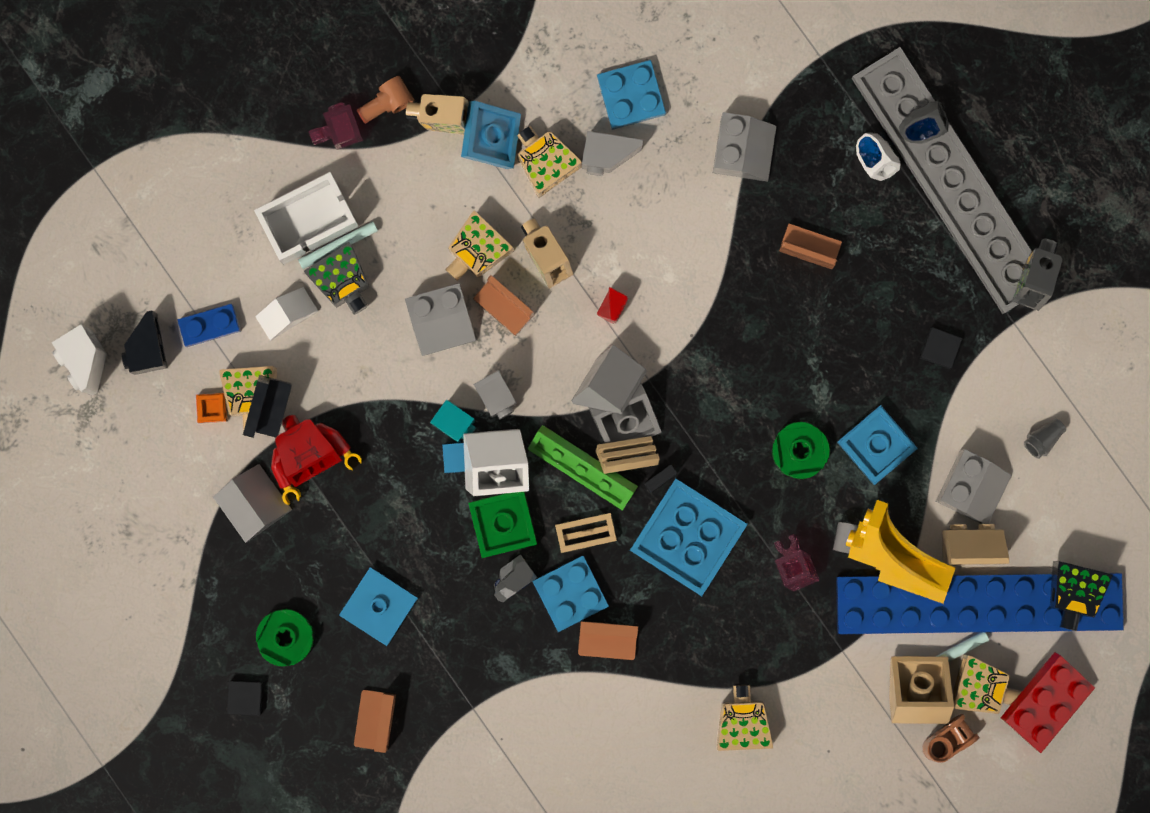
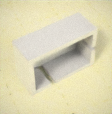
(306, 218)

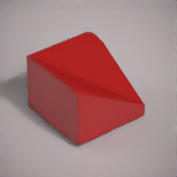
(612, 306)

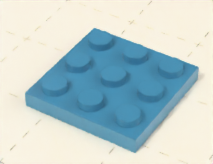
(688, 537)

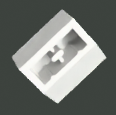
(83, 357)
(495, 462)

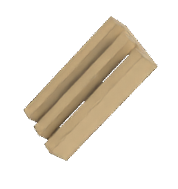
(626, 450)
(562, 538)

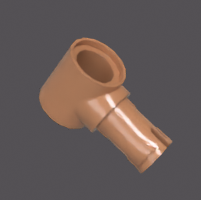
(392, 97)

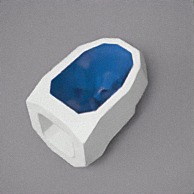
(877, 156)

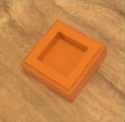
(211, 408)

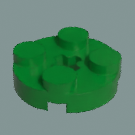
(790, 463)
(291, 652)

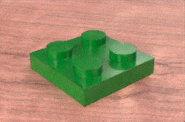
(502, 524)

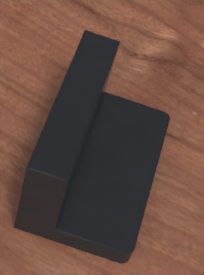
(267, 407)

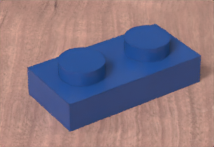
(208, 325)

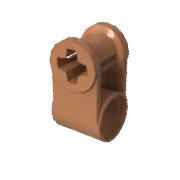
(954, 737)

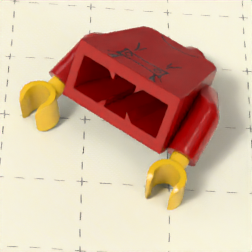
(306, 452)

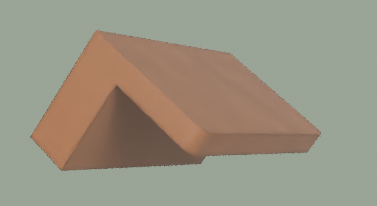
(810, 246)
(503, 306)
(607, 640)
(374, 720)

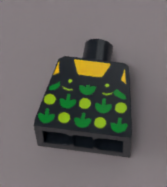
(1077, 592)

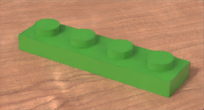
(581, 467)

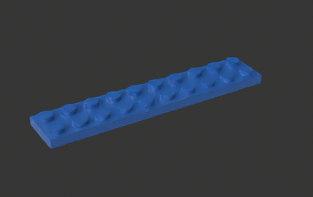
(970, 605)

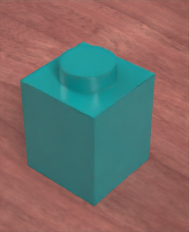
(453, 421)

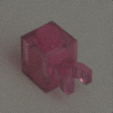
(340, 127)
(796, 566)

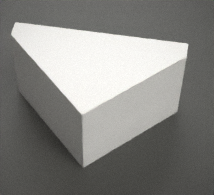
(286, 312)

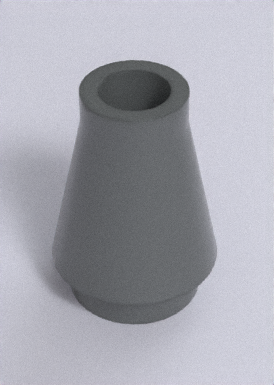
(1042, 440)

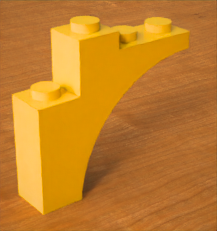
(899, 561)

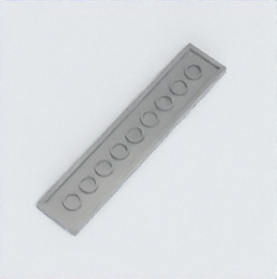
(948, 179)

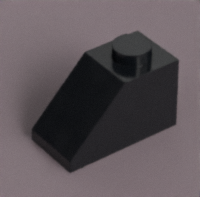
(145, 347)

